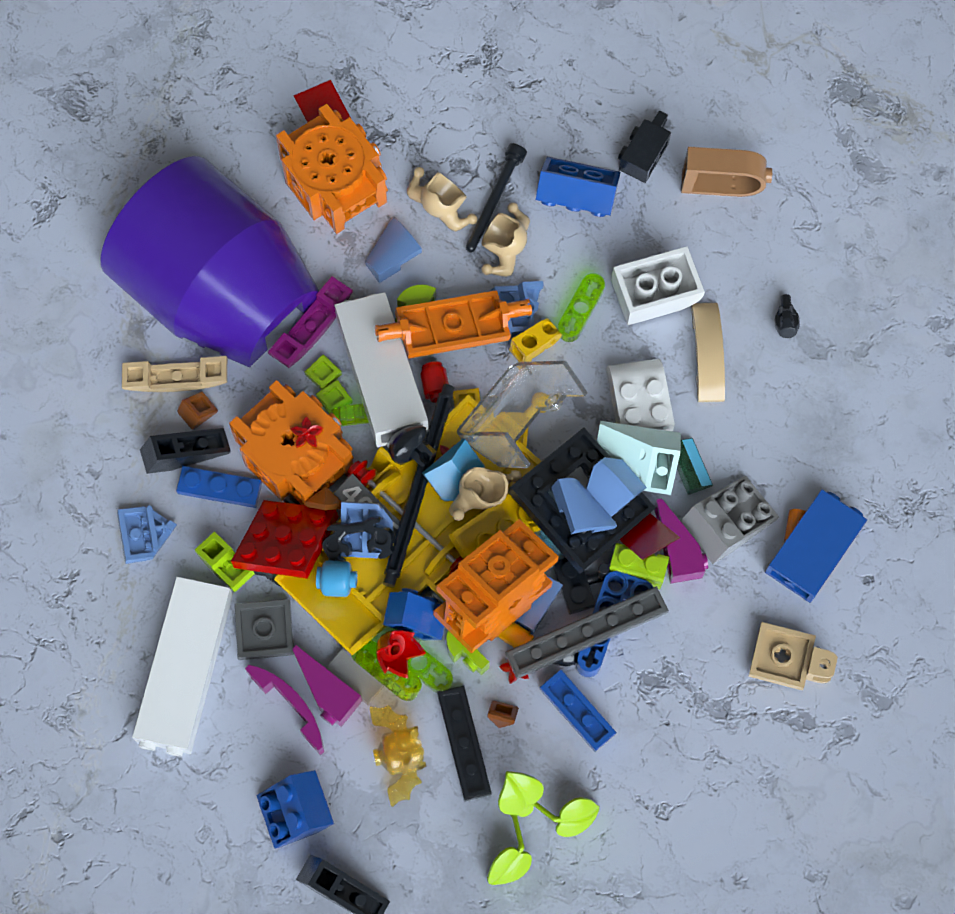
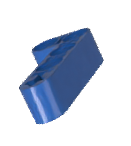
(608, 598)

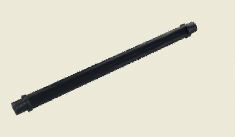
(417, 489)

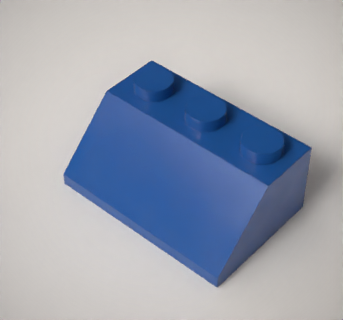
(577, 186)

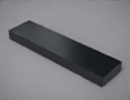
(464, 743)

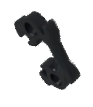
(381, 538)

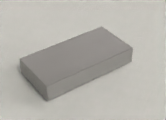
(355, 676)

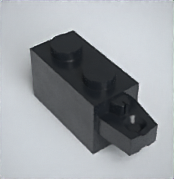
(646, 148)

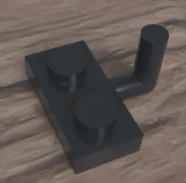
(576, 586)

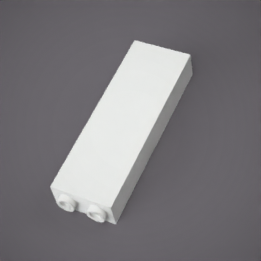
(379, 368)
(182, 667)

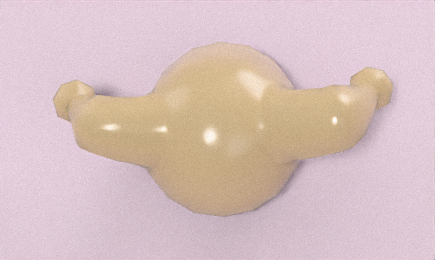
(440, 199)
(506, 239)
(481, 490)

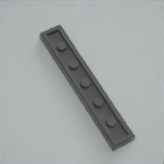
(586, 632)

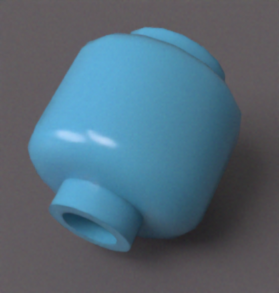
(336, 578)

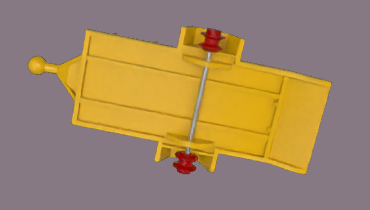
(429, 555)

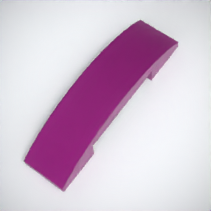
(311, 325)
(267, 681)

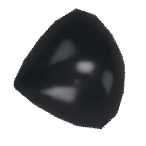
(409, 444)

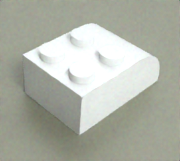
(657, 285)
(641, 394)

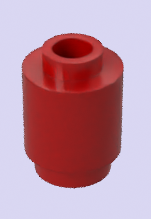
(433, 378)

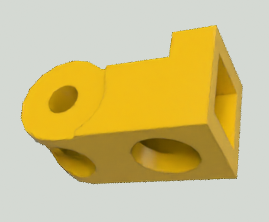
(534, 341)

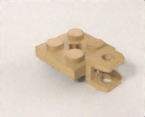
(803, 661)

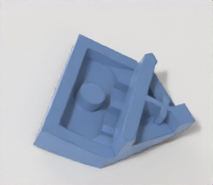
(142, 533)

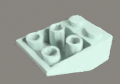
(647, 451)

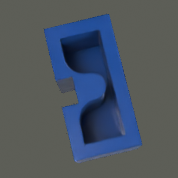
(413, 613)

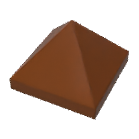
(324, 500)
(502, 714)

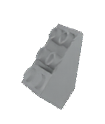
(728, 519)

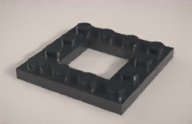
(533, 497)

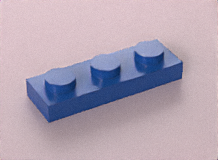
(219, 487)
(578, 710)

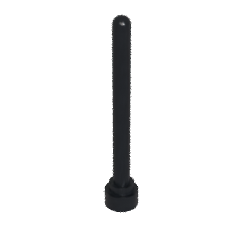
(514, 155)

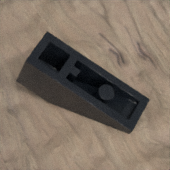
(181, 449)
(340, 888)

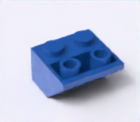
(295, 808)

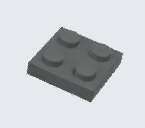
(264, 629)

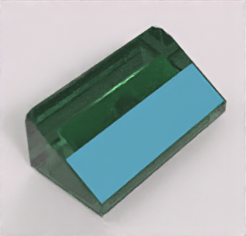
(691, 468)

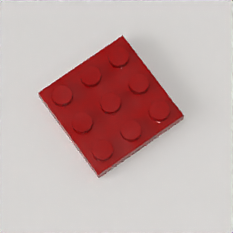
(284, 539)

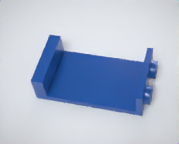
(816, 545)

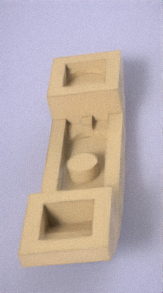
(709, 352)
(175, 376)

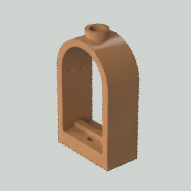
(724, 172)

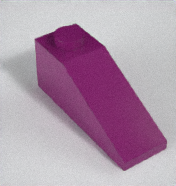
(684, 554)
(331, 694)

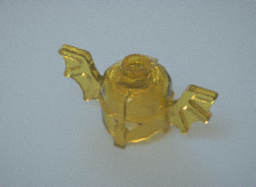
(398, 752)

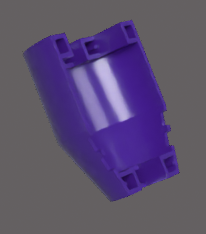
(207, 260)

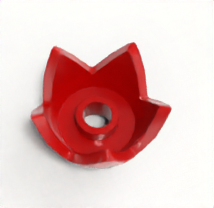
(395, 649)

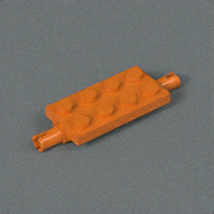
(453, 323)

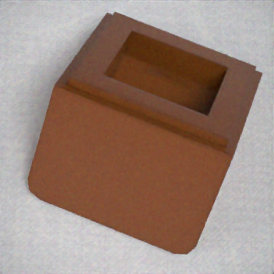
(196, 410)

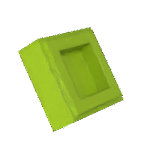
(323, 372)
(333, 396)

